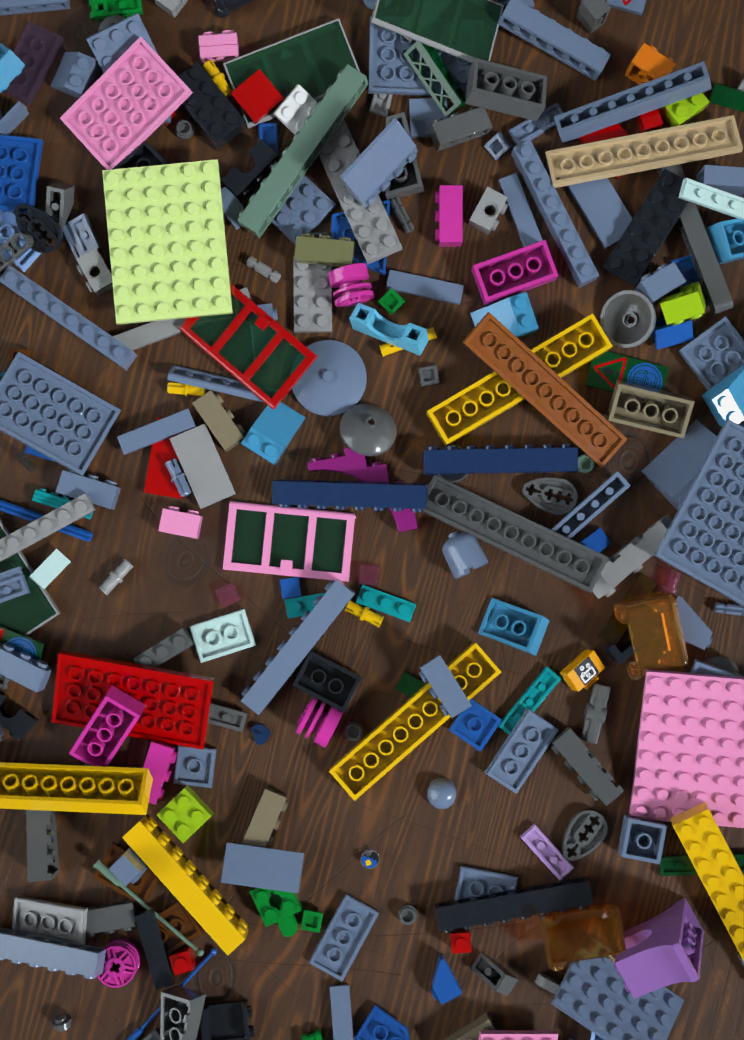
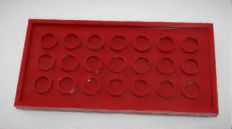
(173, 700)

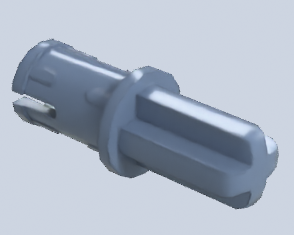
(178, 477)

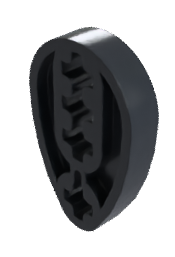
(47, 223)

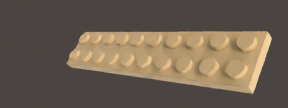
(643, 151)

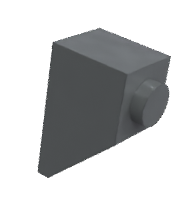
(59, 201)
(494, 974)

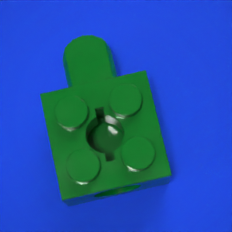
(277, 908)

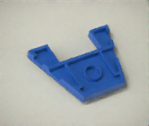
(341, 228)

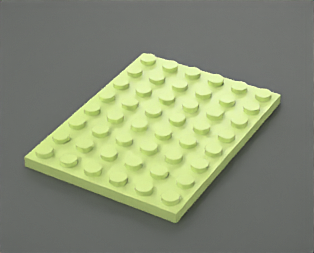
(167, 242)

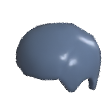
(441, 793)

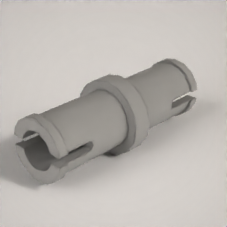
(116, 577)

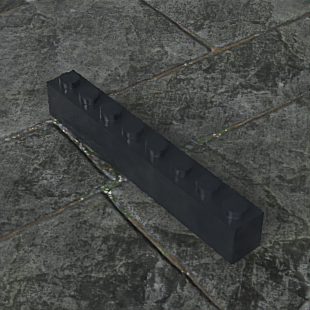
(513, 904)

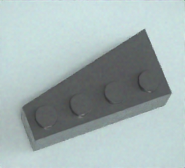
(410, 180)
(587, 766)
(41, 845)
(180, 1013)

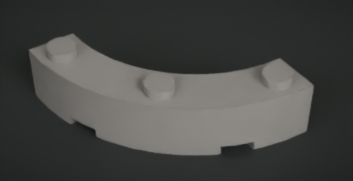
(630, 558)

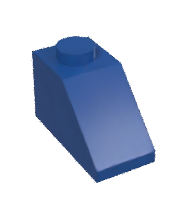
(596, 540)
(444, 982)

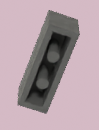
(460, 128)
(165, 649)
(110, 917)

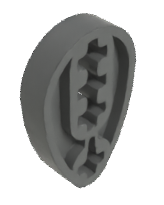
(556, 485)
(593, 839)

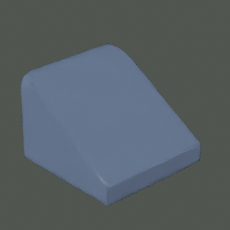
(498, 145)

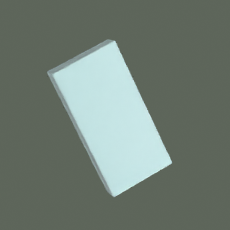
(50, 569)

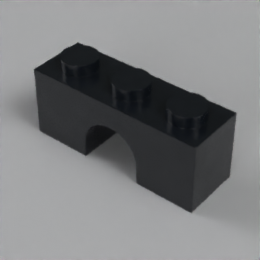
(241, 183)
(18, 725)

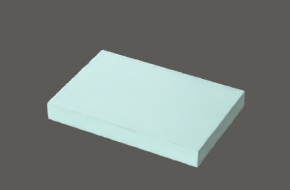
(222, 635)

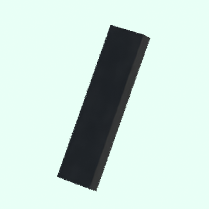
(154, 949)

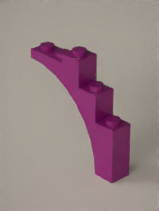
(355, 465)

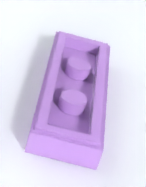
(546, 852)

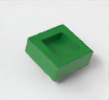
(391, 301)
(311, 920)

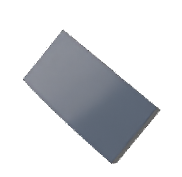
(231, 207)

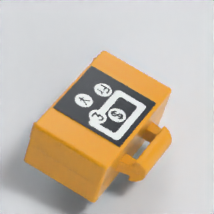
(583, 670)

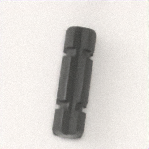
(401, 215)

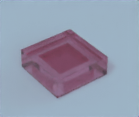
(368, 575)
(228, 595)

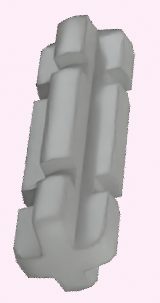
(263, 269)

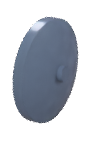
(333, 380)

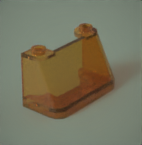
(654, 633)
(582, 935)

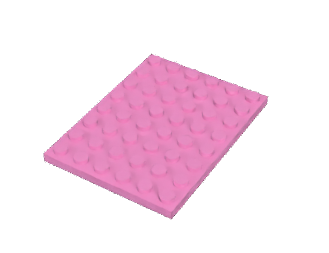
(690, 747)

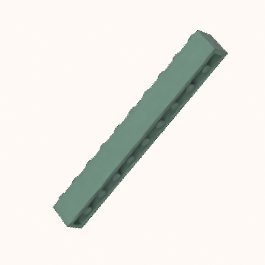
(303, 151)

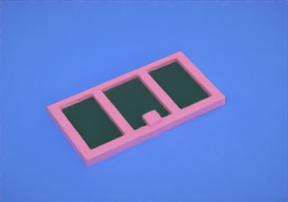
(289, 541)

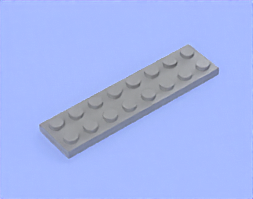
(369, 224)

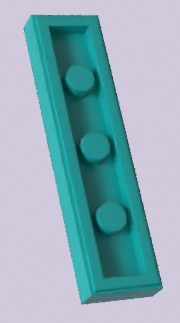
(530, 698)

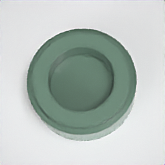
(585, 463)

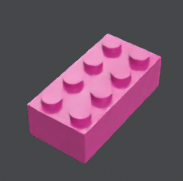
(514, 272)
(107, 728)

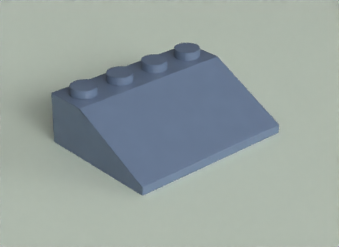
(379, 164)
(680, 462)

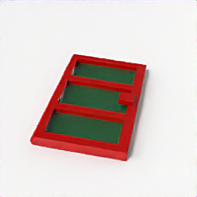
(252, 348)

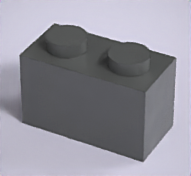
(593, 14)

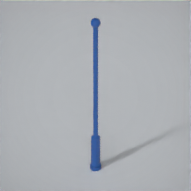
(139, 1031)

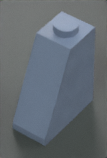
(693, 628)

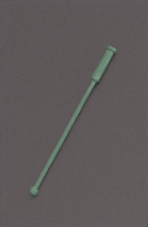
(107, 873)

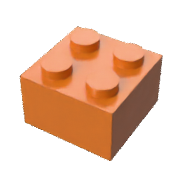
(649, 65)

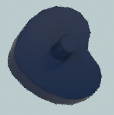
(261, 733)

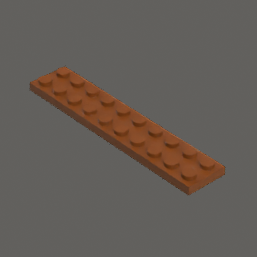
(544, 389)

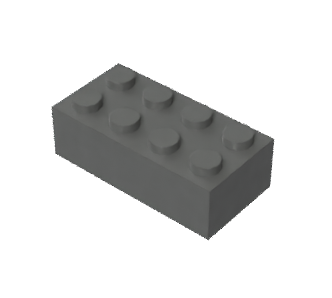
(506, 89)

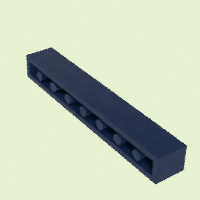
(500, 460)
(350, 494)

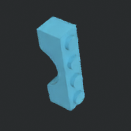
(370, 322)

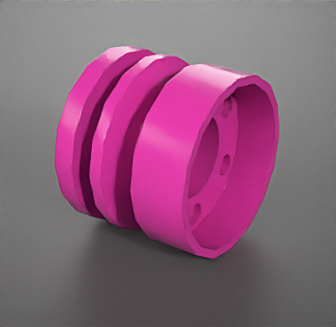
(350, 280)
(319, 722)
(127, 955)

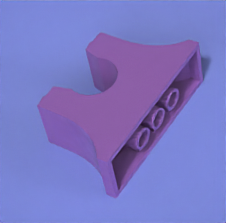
(661, 951)

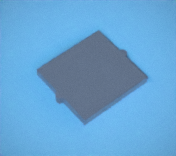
(13, 118)

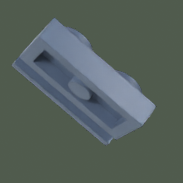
(81, 236)
(12, 584)

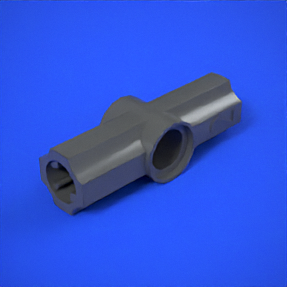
(595, 713)

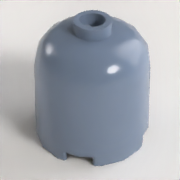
(463, 553)

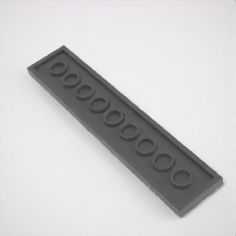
(514, 534)

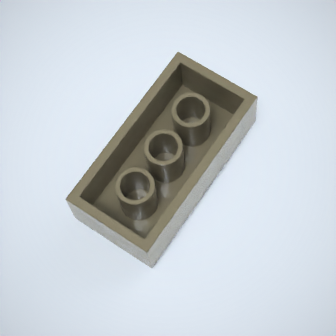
(650, 409)

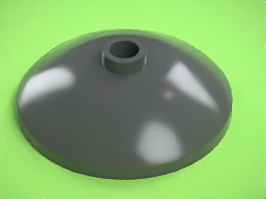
(617, 314)
(367, 438)

